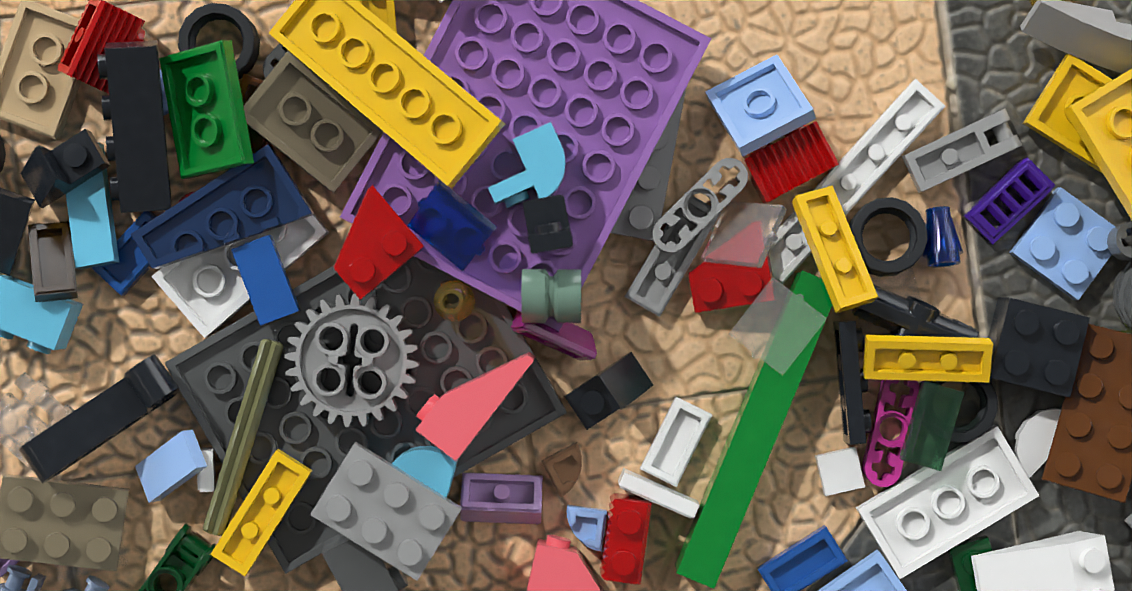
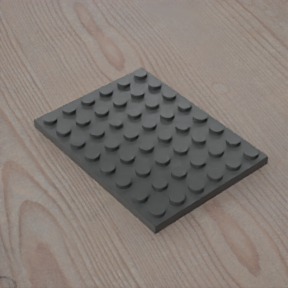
(449, 354)

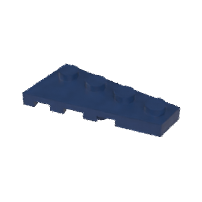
(225, 211)

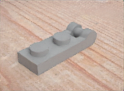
(960, 151)

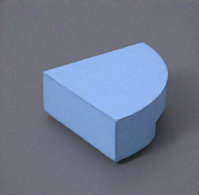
(587, 525)

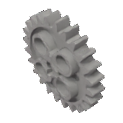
(314, 356)

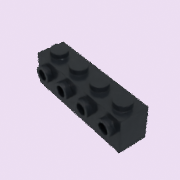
(137, 126)

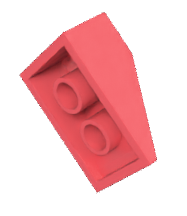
(463, 411)

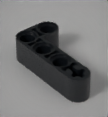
(100, 419)

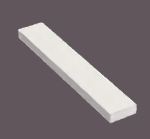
(860, 169)

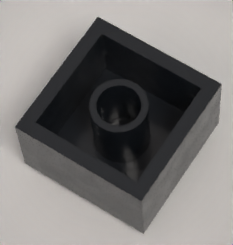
(1036, 345)

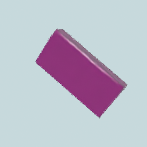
(568, 340)

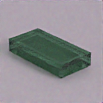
(931, 425)

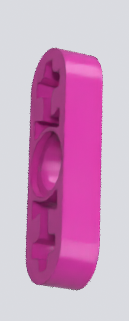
(875, 455)

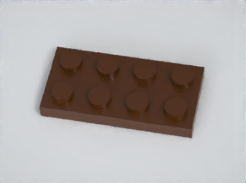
(1095, 423)

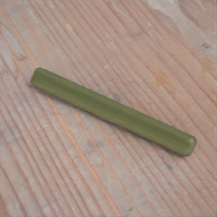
(243, 437)

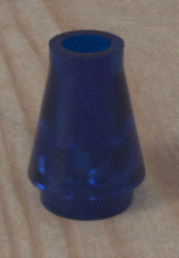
(943, 243)

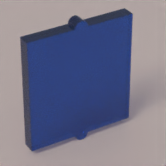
(451, 225)

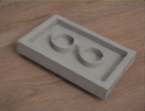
(386, 511)

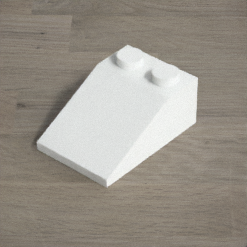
(1052, 564)

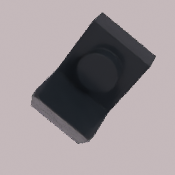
(64, 168)
(547, 224)
(609, 390)

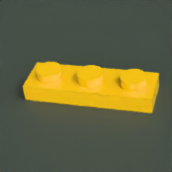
(834, 249)
(927, 358)
(261, 512)

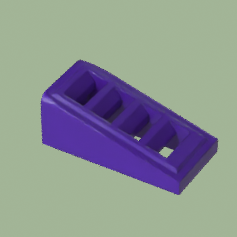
(1031, 199)

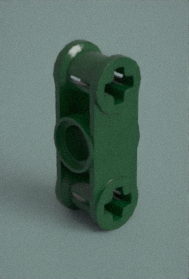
(183, 558)

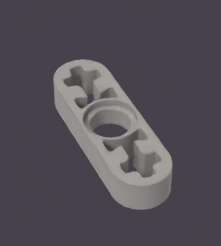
(728, 191)

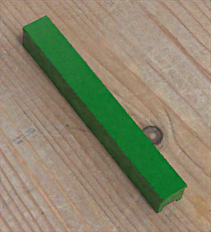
(746, 453)

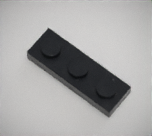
(851, 382)

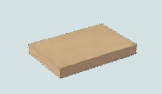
(30, 85)

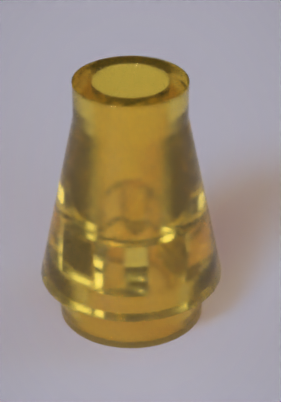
(465, 296)

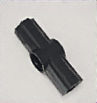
(911, 317)

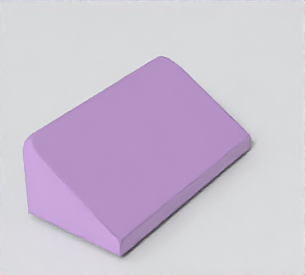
(501, 498)

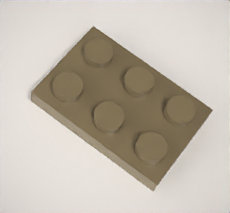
(310, 122)
(61, 522)

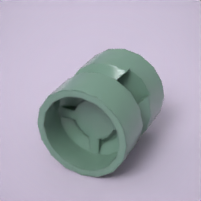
(551, 296)

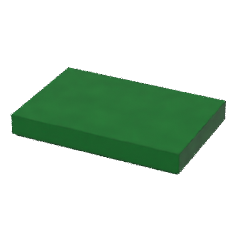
(206, 109)

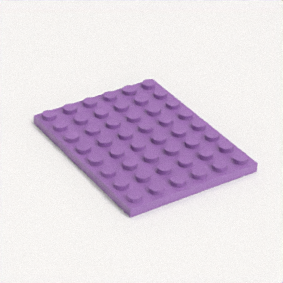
(592, 70)

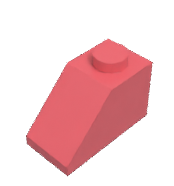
(560, 568)

